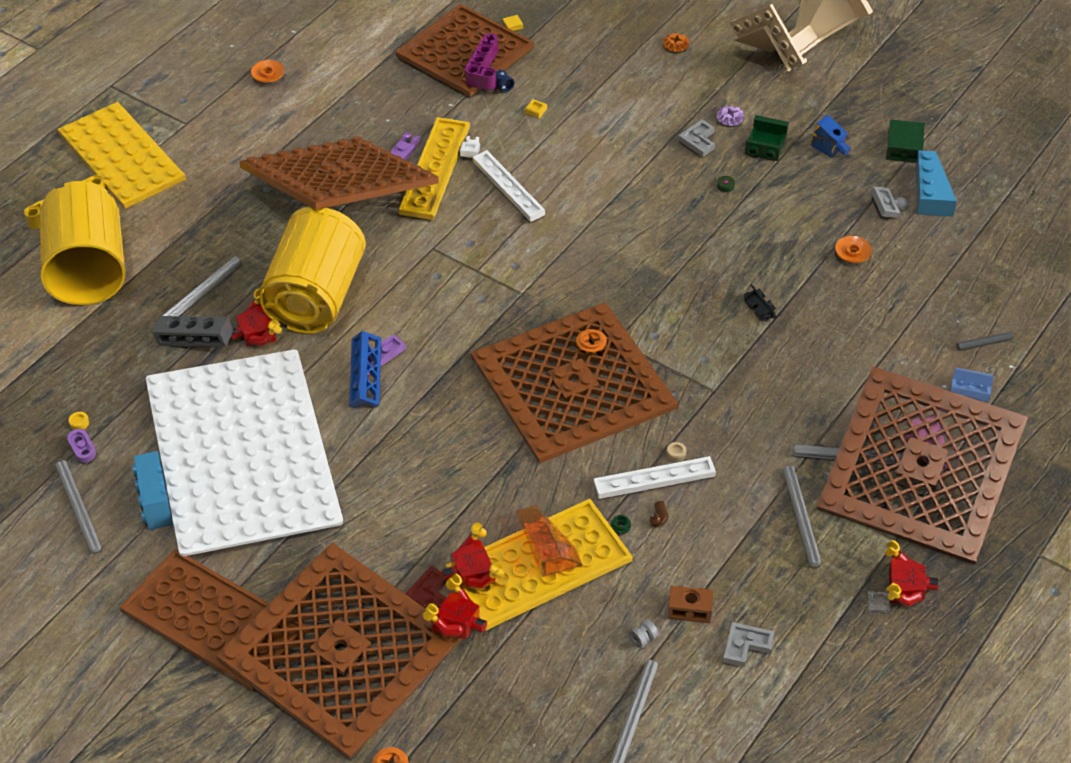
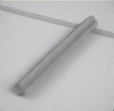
(204, 287)
(831, 453)
(78, 507)
(802, 516)
(634, 712)

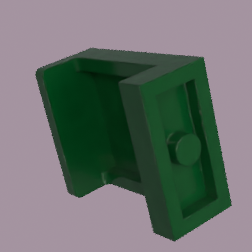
(767, 138)
(904, 140)

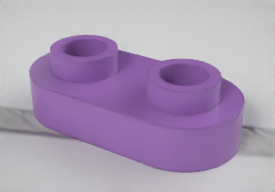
(81, 445)

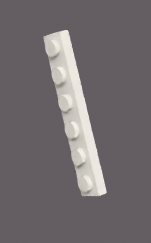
(509, 186)
(654, 477)

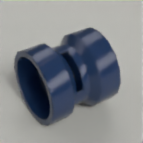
(504, 81)

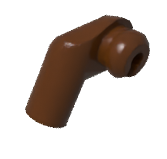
(661, 516)

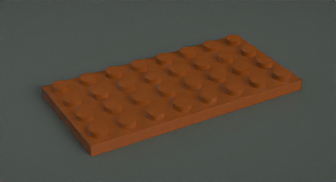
(198, 610)

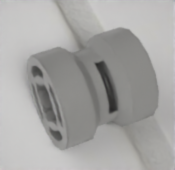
(643, 633)

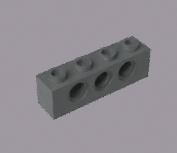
(193, 331)

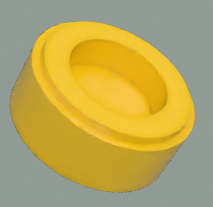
(78, 420)

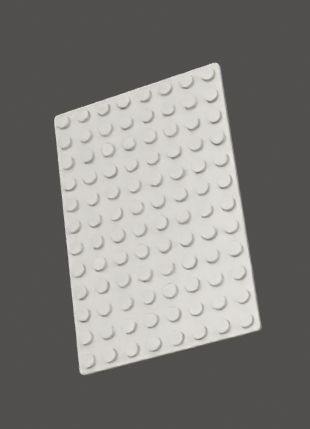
(241, 452)

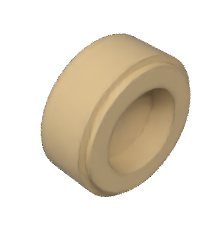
(676, 452)

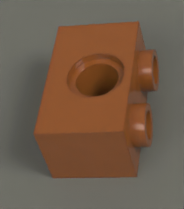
(697, 611)

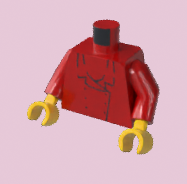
(255, 325)
(473, 563)
(907, 578)
(457, 614)

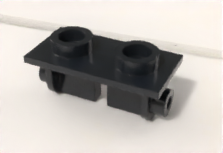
(765, 308)

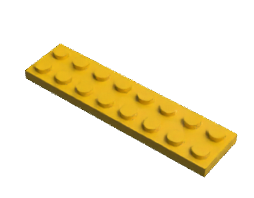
(440, 158)

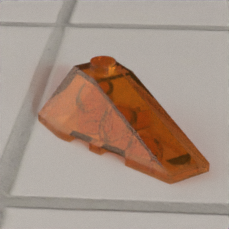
(549, 546)

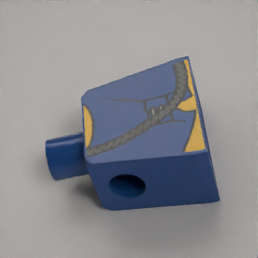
(829, 137)

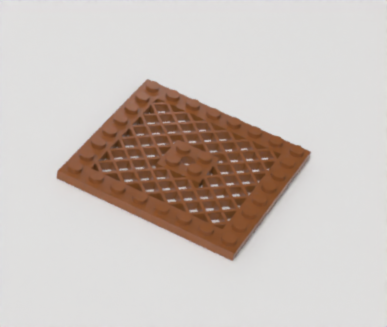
(338, 172)
(546, 444)
(909, 528)
(328, 565)

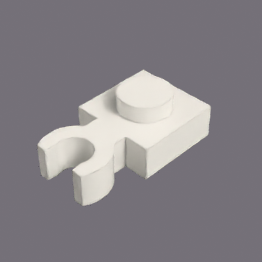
(470, 147)

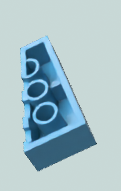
(932, 186)
(152, 490)

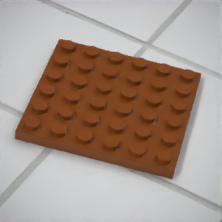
(451, 41)

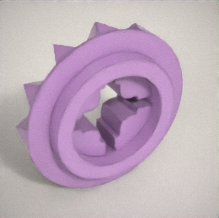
(725, 118)

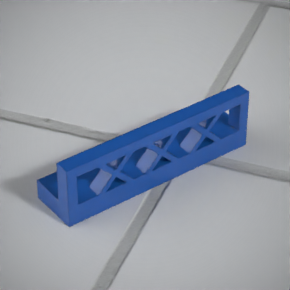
(360, 367)

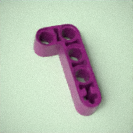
(478, 70)

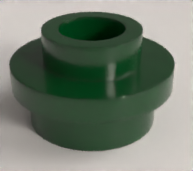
(621, 520)

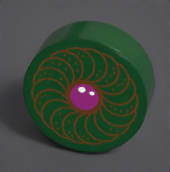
(725, 183)

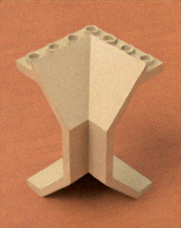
(814, 23)

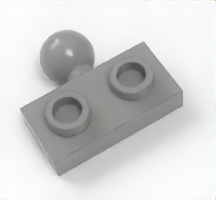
(886, 204)

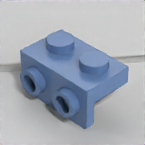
(972, 384)

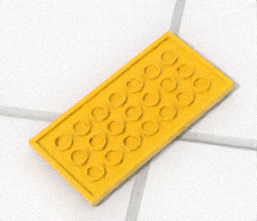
(121, 154)
(522, 582)

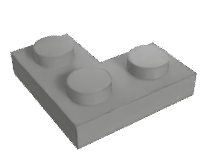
(696, 138)
(744, 638)

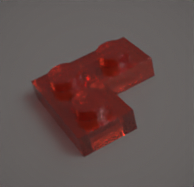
(426, 588)

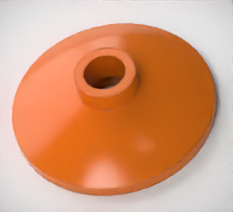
(267, 71)
(853, 249)

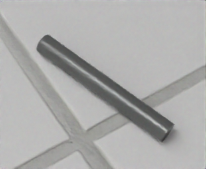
(984, 341)

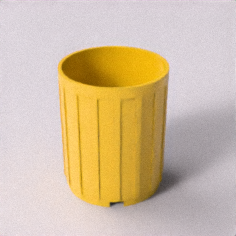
(81, 244)
(312, 269)

